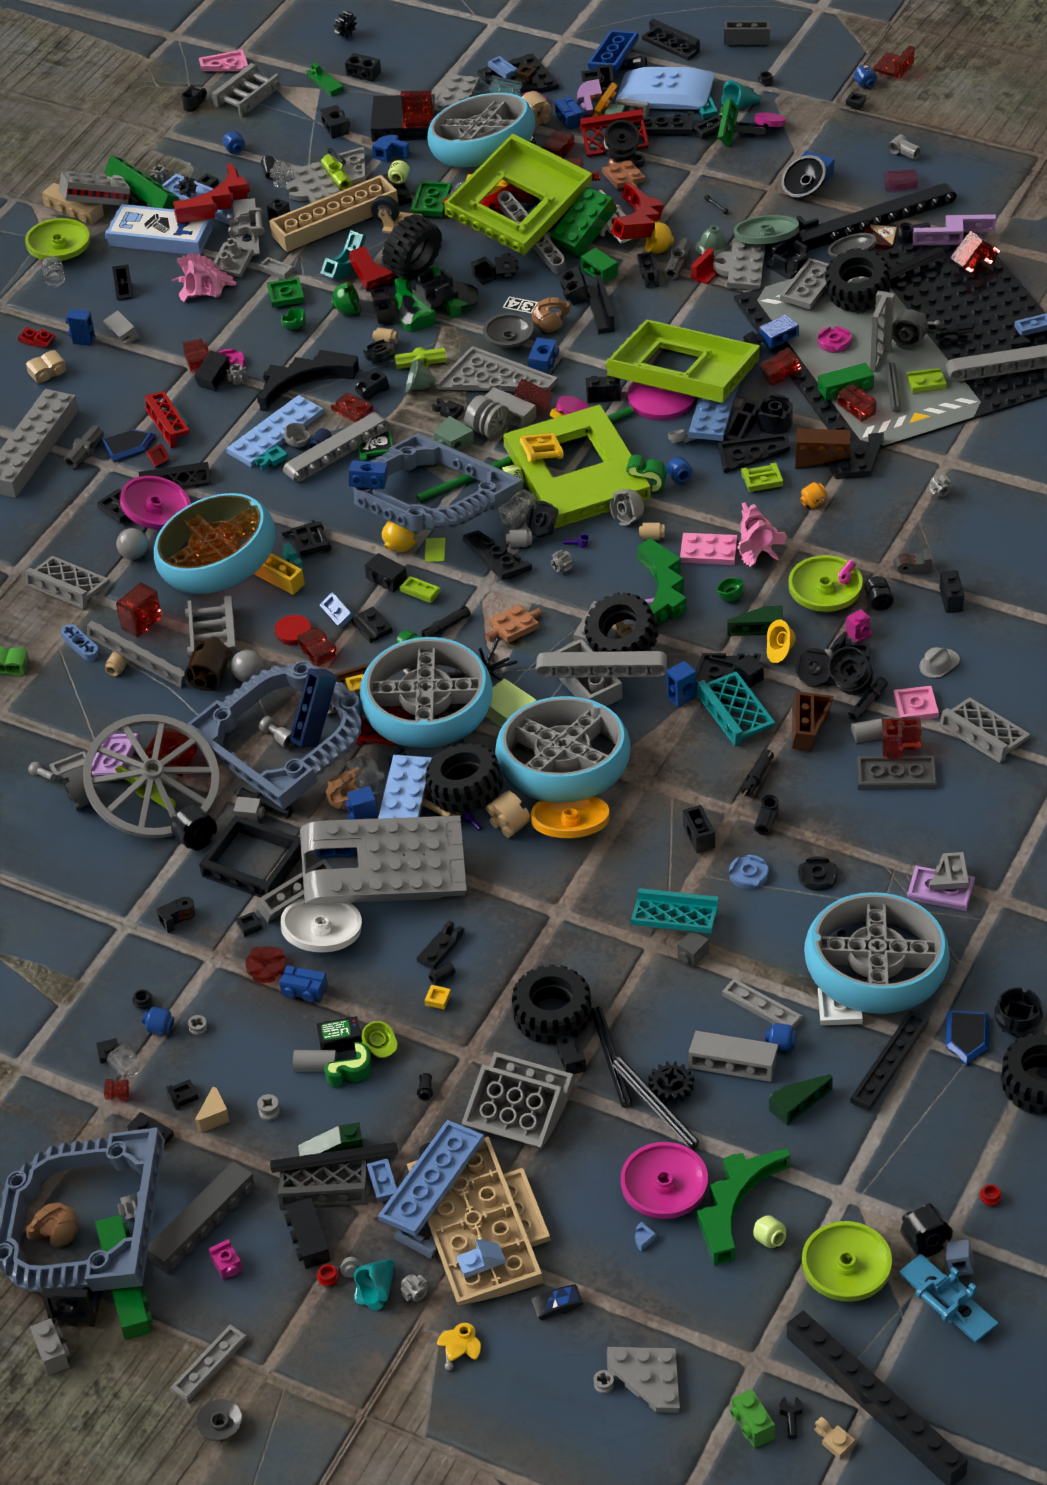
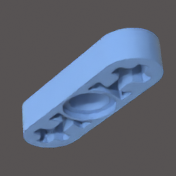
(78, 635)

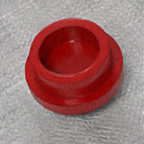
(990, 1195)
(327, 1275)

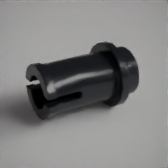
(441, 973)
(425, 1091)

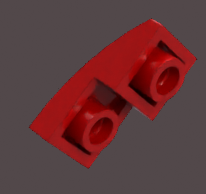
(34, 338)

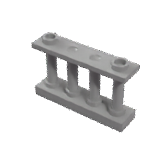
(241, 80)
(226, 621)

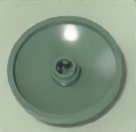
(766, 229)

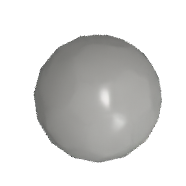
(132, 543)
(246, 664)

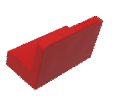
(702, 268)

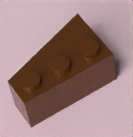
(821, 446)
(808, 718)

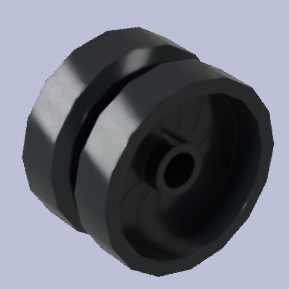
(621, 140)

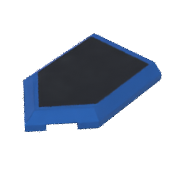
(127, 444)
(967, 1034)

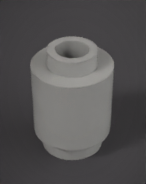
(519, 538)

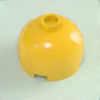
(660, 239)
(397, 538)

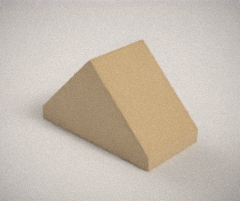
(212, 1113)

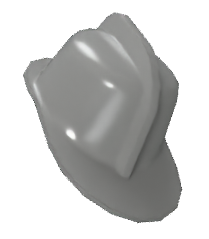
(938, 662)

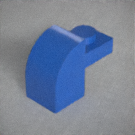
(390, 146)

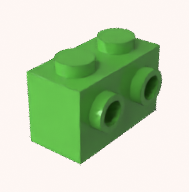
(752, 1418)

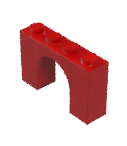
(368, 271)

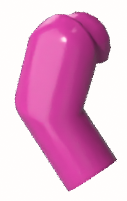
(845, 573)

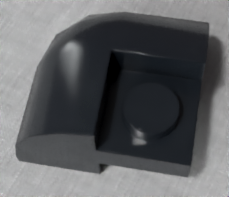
(603, 73)

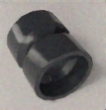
(879, 593)

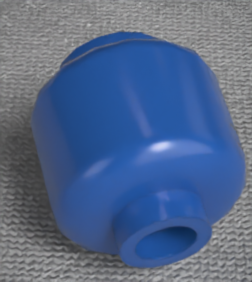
(865, 76)
(232, 141)
(679, 469)
(158, 1021)
(782, 1035)

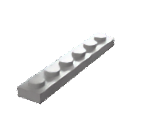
(136, 654)

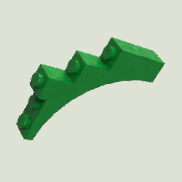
(665, 569)
(727, 1195)

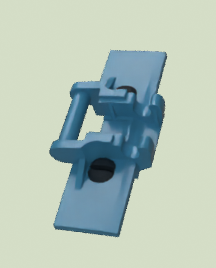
(959, 1300)

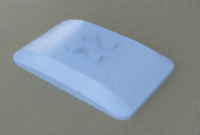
(667, 87)

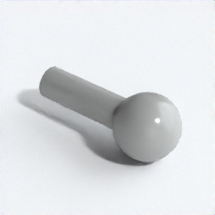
(36, 769)

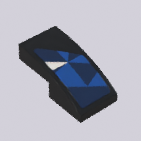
(556, 1300)

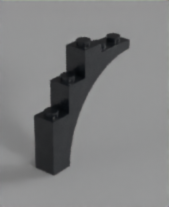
(302, 371)

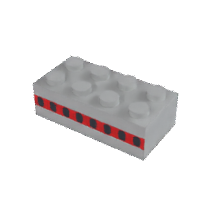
(94, 188)

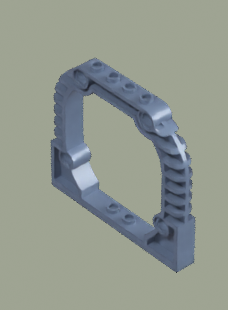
(417, 450)
(290, 782)
(114, 1269)

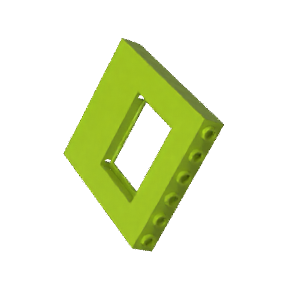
(530, 169)
(712, 376)
(587, 490)

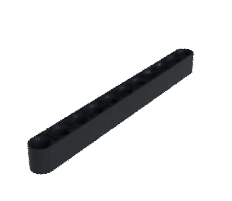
(880, 214)

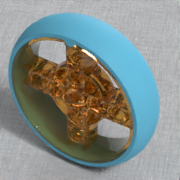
(214, 551)

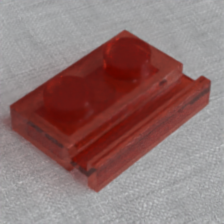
(352, 407)

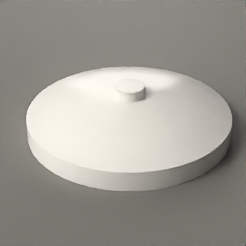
(321, 925)

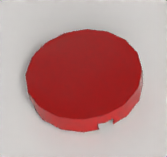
(290, 627)

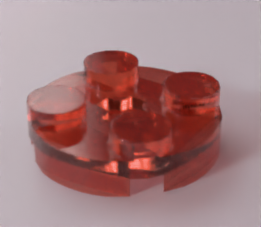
(265, 954)

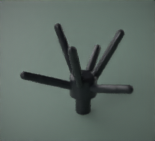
(500, 664)

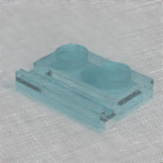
(504, 85)

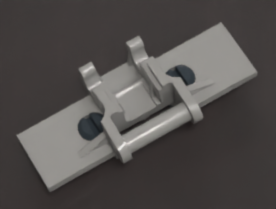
(240, 227)

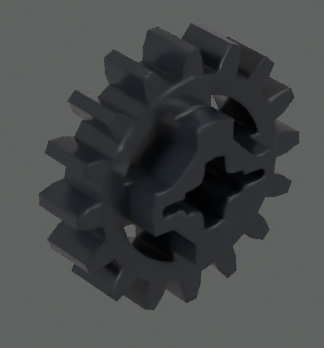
(671, 1082)

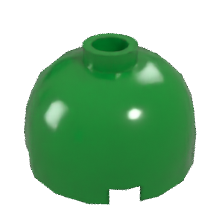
(345, 299)

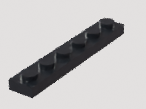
(889, 1060)

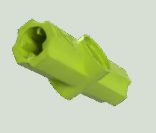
(336, 172)
(424, 356)

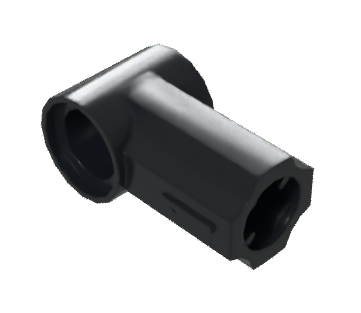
(906, 231)
(767, 814)

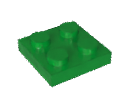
(285, 292)

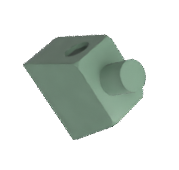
(454, 434)

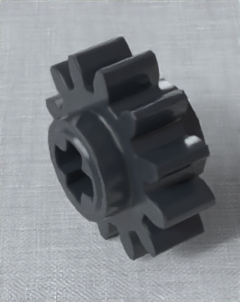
(345, 24)

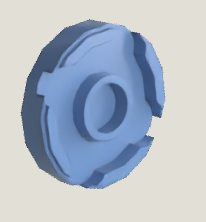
(748, 872)

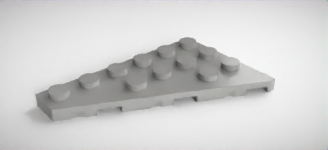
(484, 370)

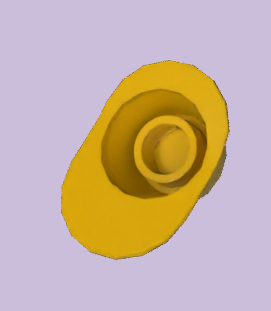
(779, 641)

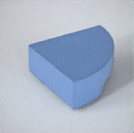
(644, 1236)

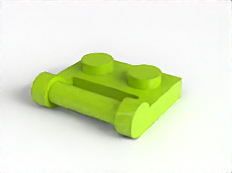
(762, 477)

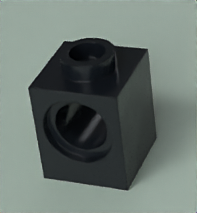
(277, 208)

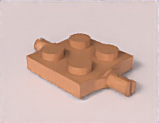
(623, 173)
(513, 623)

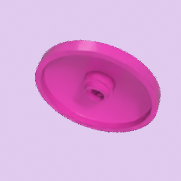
(658, 403)
(152, 500)
(664, 1180)

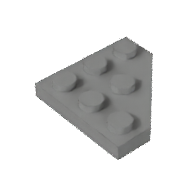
(647, 1374)

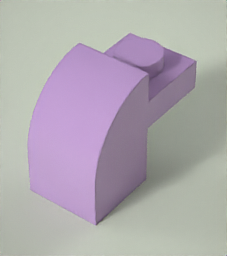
(587, 93)

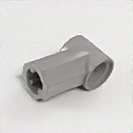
(901, 145)

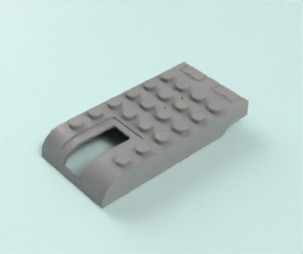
(427, 871)

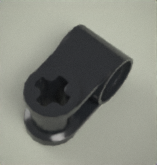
(193, 98)

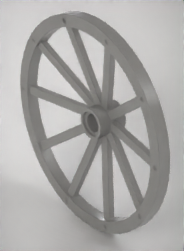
(146, 776)

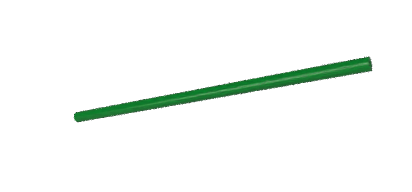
(499, 464)

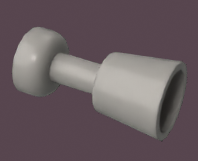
(281, 734)

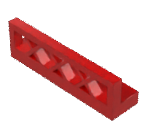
(160, 417)

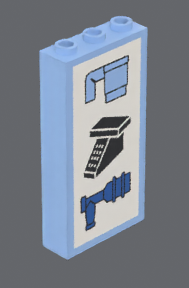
(157, 230)

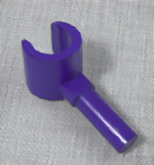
(582, 541)
(468, 817)

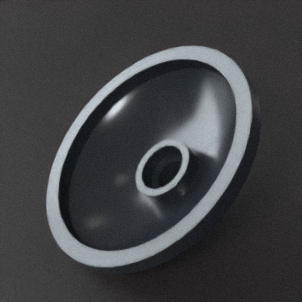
(804, 176)

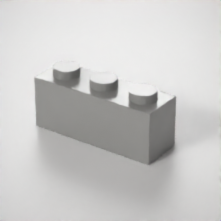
(521, 412)

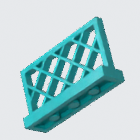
(722, 712)
(670, 903)

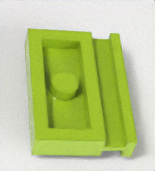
(926, 380)

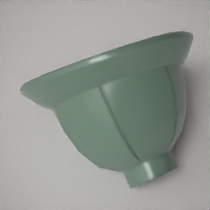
(713, 239)
(419, 378)

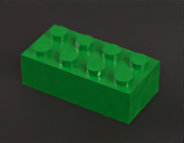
(583, 222)

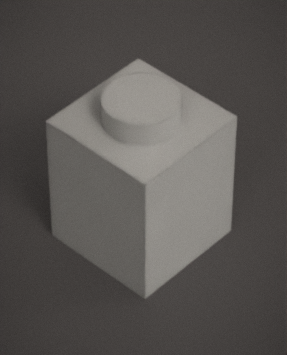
(249, 808)

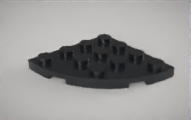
(541, 81)

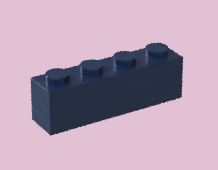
(313, 707)

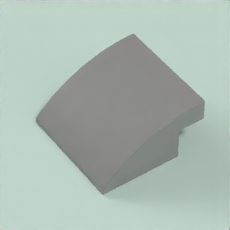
(518, 1099)

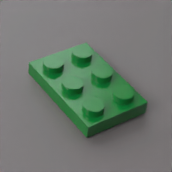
(430, 198)

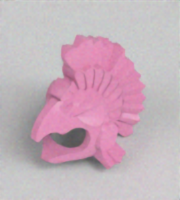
(201, 277)
(757, 535)

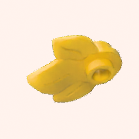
(458, 1343)

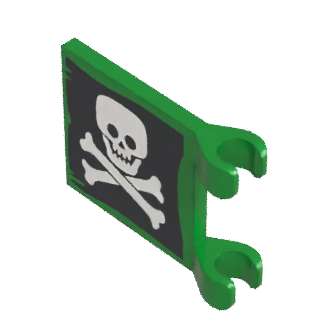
(375, 446)

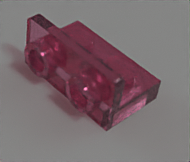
(900, 179)

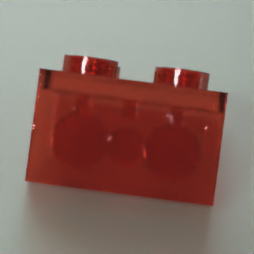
(894, 64)
(417, 108)

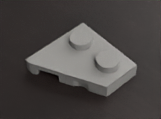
(950, 873)

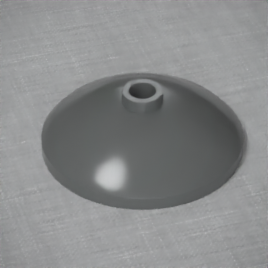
(859, 240)
(508, 330)

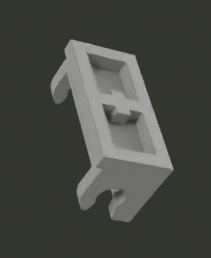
(121, 327)

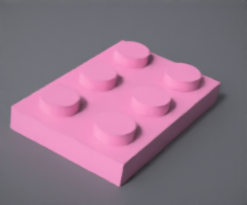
(708, 548)

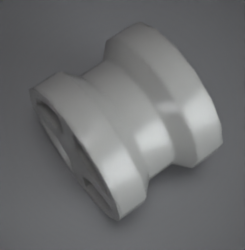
(268, 1107)

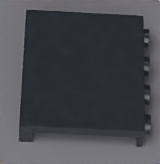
(387, 120)

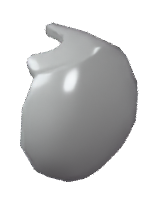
(296, 435)

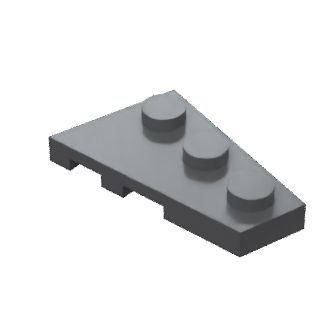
(354, 164)

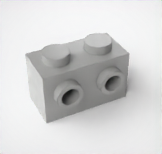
(49, 1346)

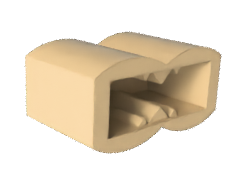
(46, 366)

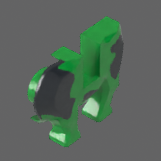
(416, 315)

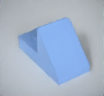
(481, 1259)

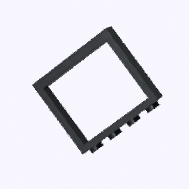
(243, 881)

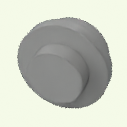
(349, 1266)

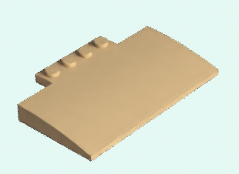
(493, 1209)

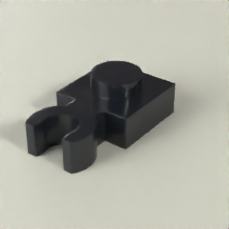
(448, 409)

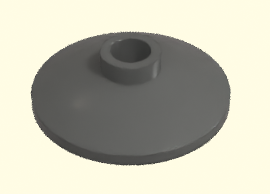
(219, 1412)

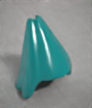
(739, 94)
(373, 1283)

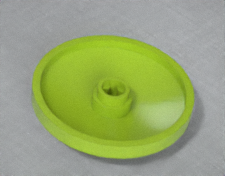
(57, 238)
(817, 585)
(846, 1261)

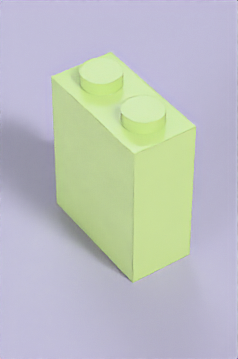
(506, 701)

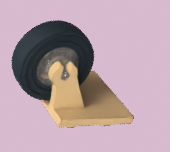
(387, 211)

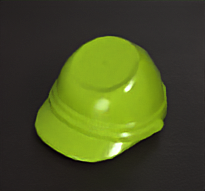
(379, 1039)

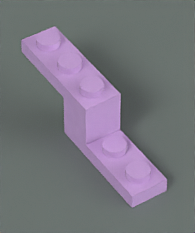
(954, 229)

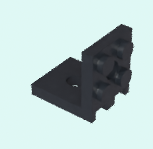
(71, 1305)

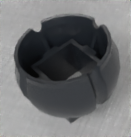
(1022, 1005)

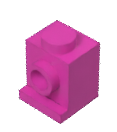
(858, 626)
(225, 1259)

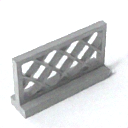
(882, 327)
(62, 588)
(979, 736)

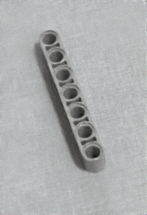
(544, 247)
(997, 363)
(335, 447)
(601, 664)

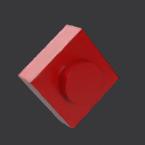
(157, 455)

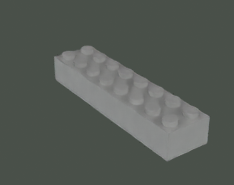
(34, 439)

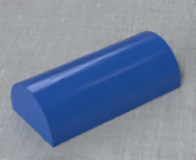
(614, 49)

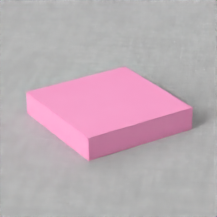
(916, 703)

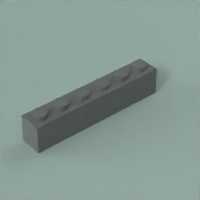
(200, 1217)

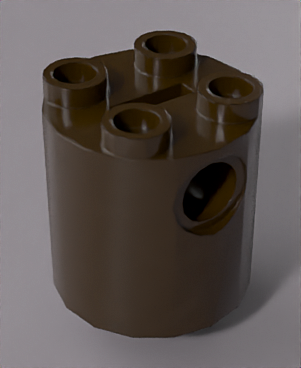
(207, 664)

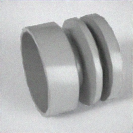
(487, 417)

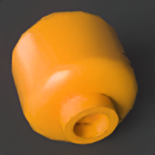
(813, 495)

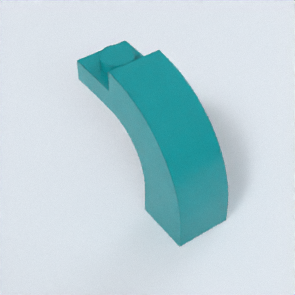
(340, 266)

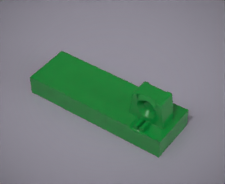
(324, 80)
(729, 117)

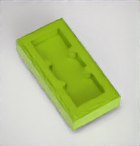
(420, 589)

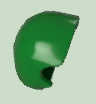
(294, 320)
(731, 589)

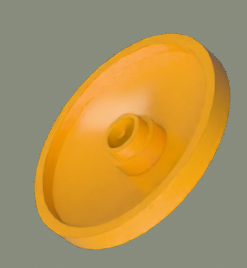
(570, 818)

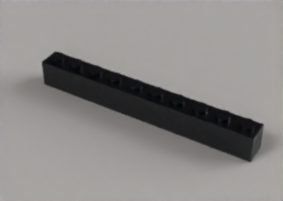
(877, 1399)

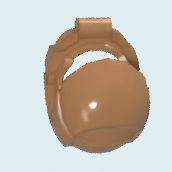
(548, 321)
(339, 786)
(59, 1223)

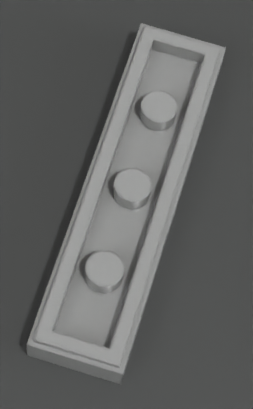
(760, 1004)
(209, 1363)

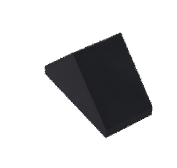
(122, 281)

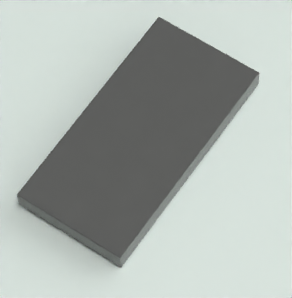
(896, 773)

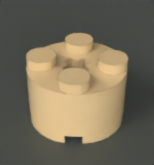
(540, 107)
(508, 813)

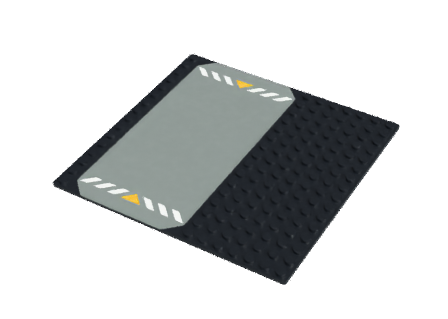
(943, 292)

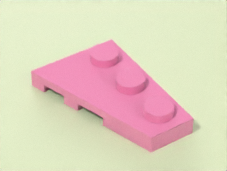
(224, 62)

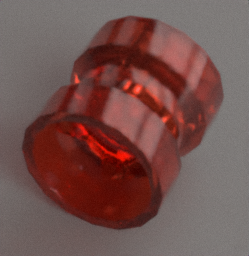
(116, 1089)

